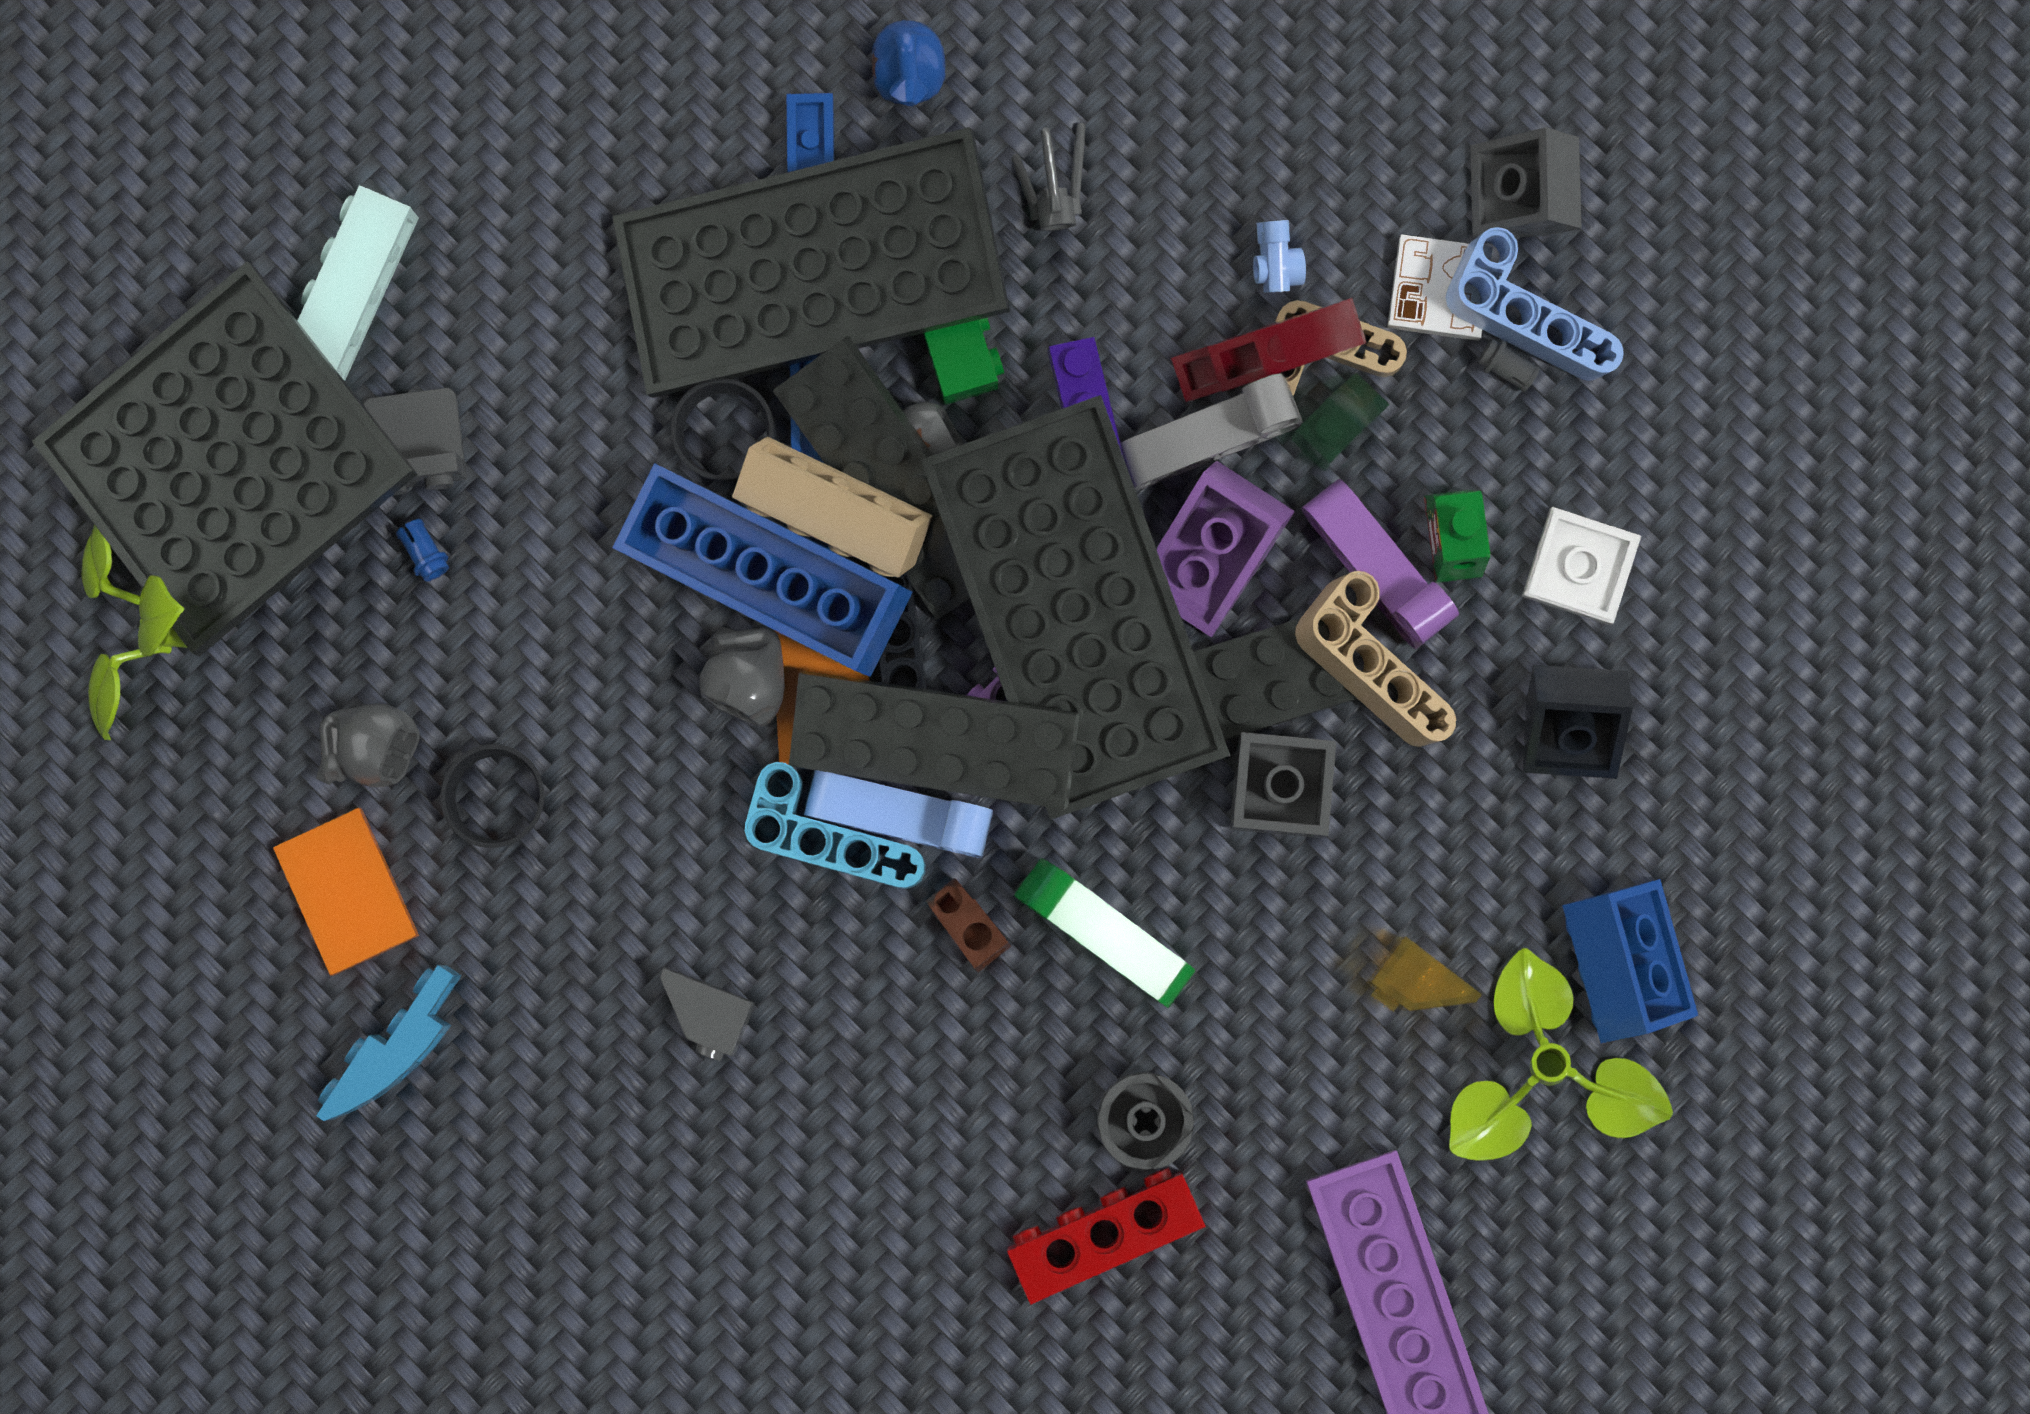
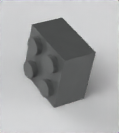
(1283, 785)

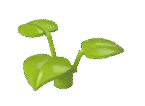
(155, 633)
(1538, 997)

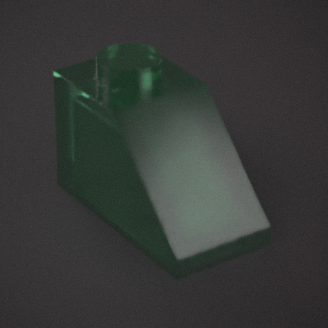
(1339, 421)

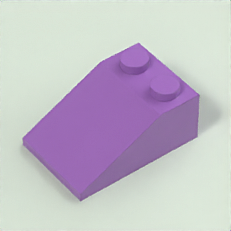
(1218, 544)

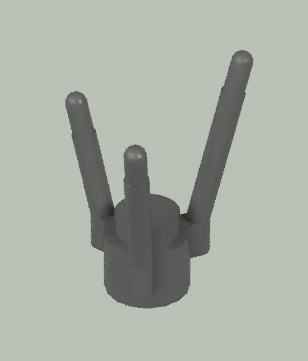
(1055, 207)

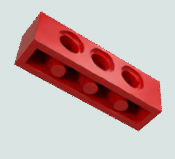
(1043, 1278)

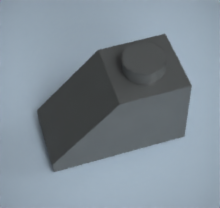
(708, 1014)

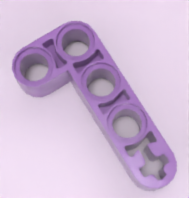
(1363, 545)

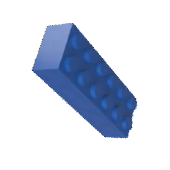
(762, 570)

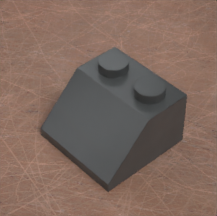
(1527, 184)

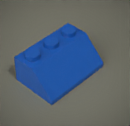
(1630, 961)

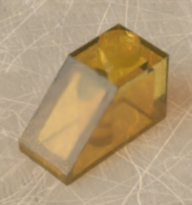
(1417, 980)

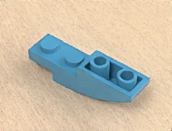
(383, 1063)

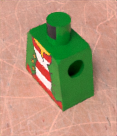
(1457, 534)

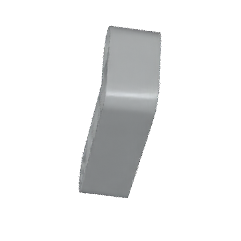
(1212, 433)

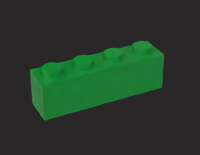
(963, 360)

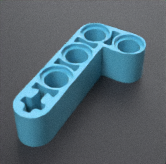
(837, 838)

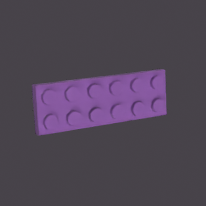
(1395, 1289)

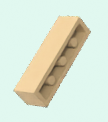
(832, 507)

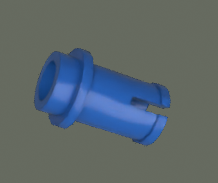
(423, 551)

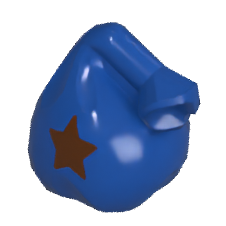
(908, 63)

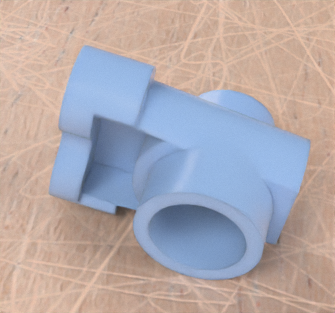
(1277, 265)

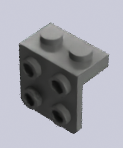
(426, 433)

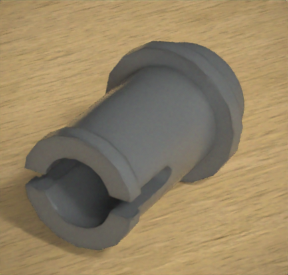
(1508, 365)

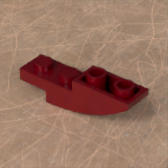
(1269, 350)

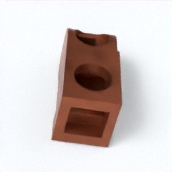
(968, 925)

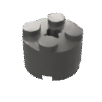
(1144, 1148)

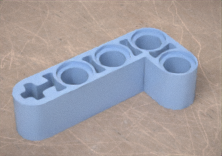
(1535, 312)
(899, 813)

